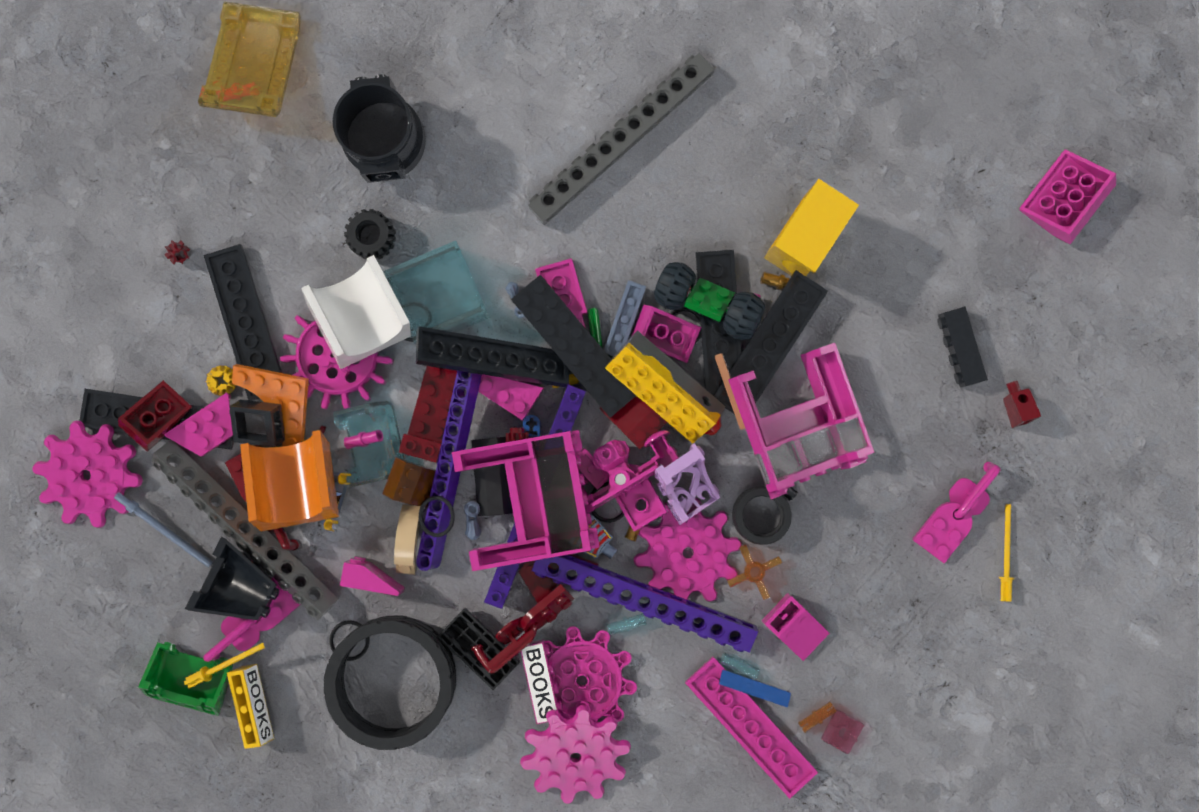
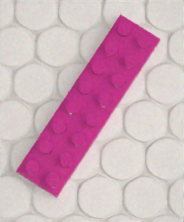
(752, 729)

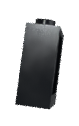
(273, 423)

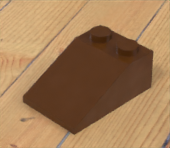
(409, 482)

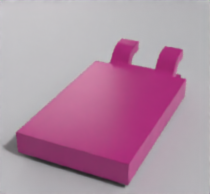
(564, 281)

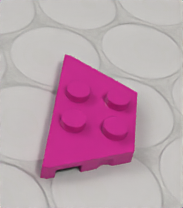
(205, 428)

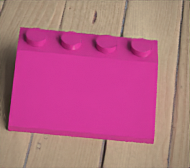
(1068, 195)

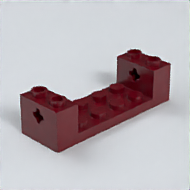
(429, 415)

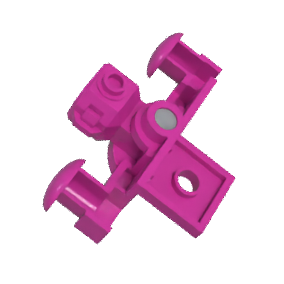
(631, 482)

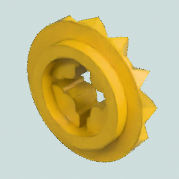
(212, 383)

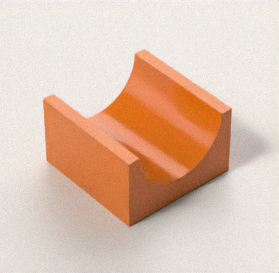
(289, 483)

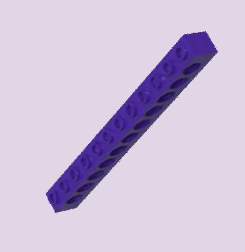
(563, 422)
(741, 643)

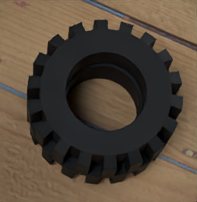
(356, 227)

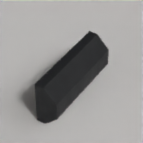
(492, 484)
(466, 632)

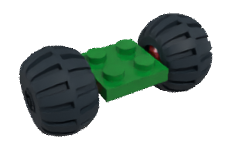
(676, 291)

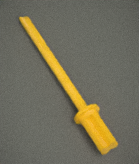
(1006, 581)
(205, 673)

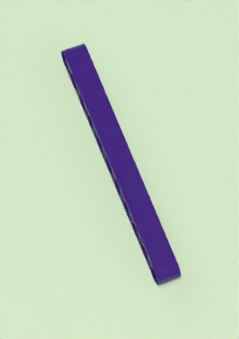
(442, 474)

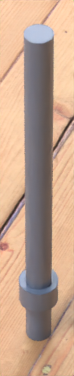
(133, 507)

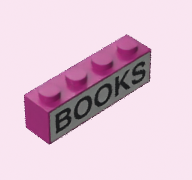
(540, 680)

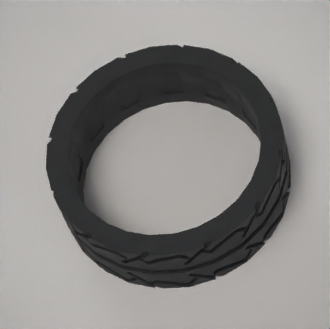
(362, 730)

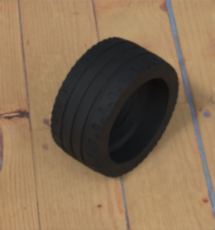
(761, 539)

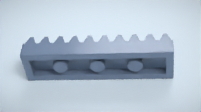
(625, 317)

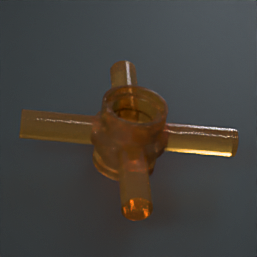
(757, 579)

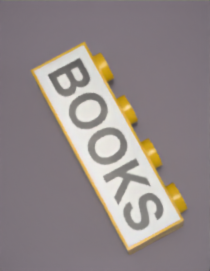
(250, 706)

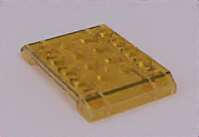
(251, 59)

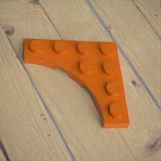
(279, 389)

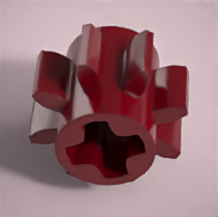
(177, 252)
(516, 434)

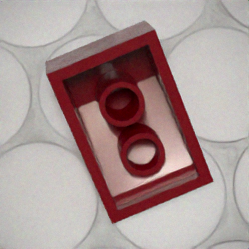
(154, 415)
(637, 421)

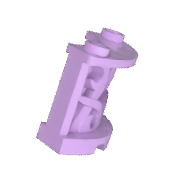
(690, 462)

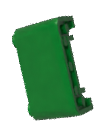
(166, 678)

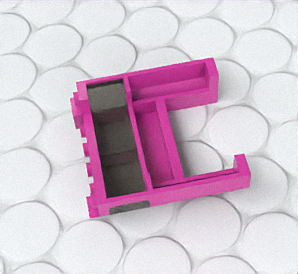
(543, 497)

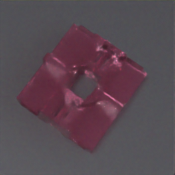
(837, 722)

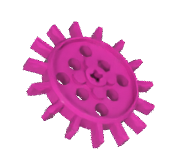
(339, 385)

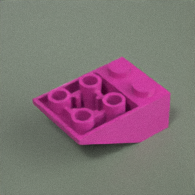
(795, 626)

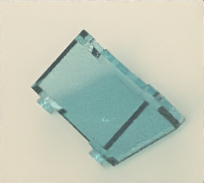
(375, 460)

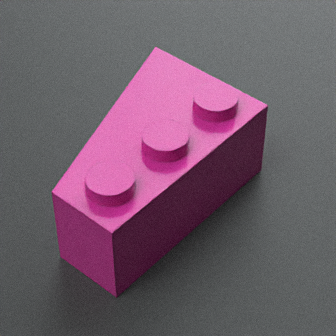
(510, 394)

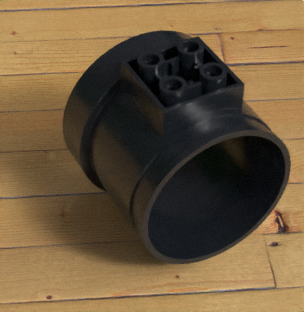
(405, 156)

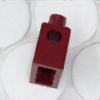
(1020, 405)

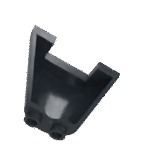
(234, 587)

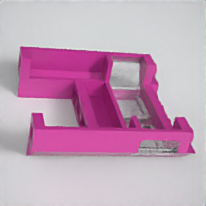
(808, 435)

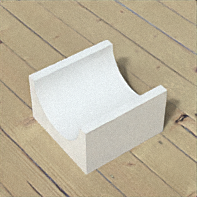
(358, 314)

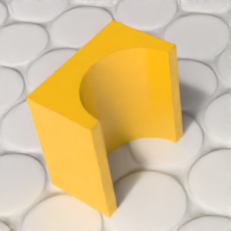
(811, 230)

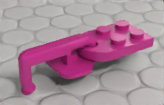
(943, 532)
(246, 632)

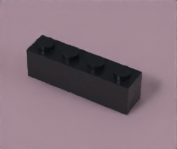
(962, 347)

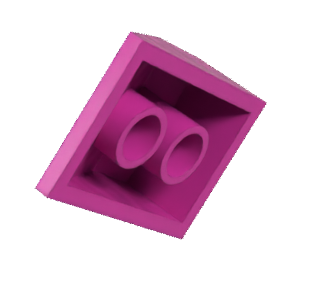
(667, 332)
(366, 576)

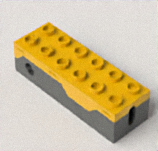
(666, 388)

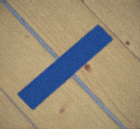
(755, 688)

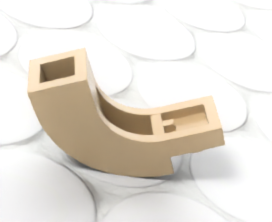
(406, 539)

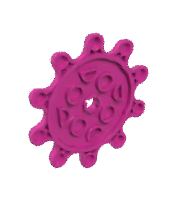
(97, 456)
(693, 573)
(601, 669)
(572, 736)

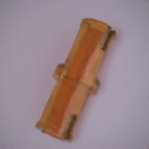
(817, 717)

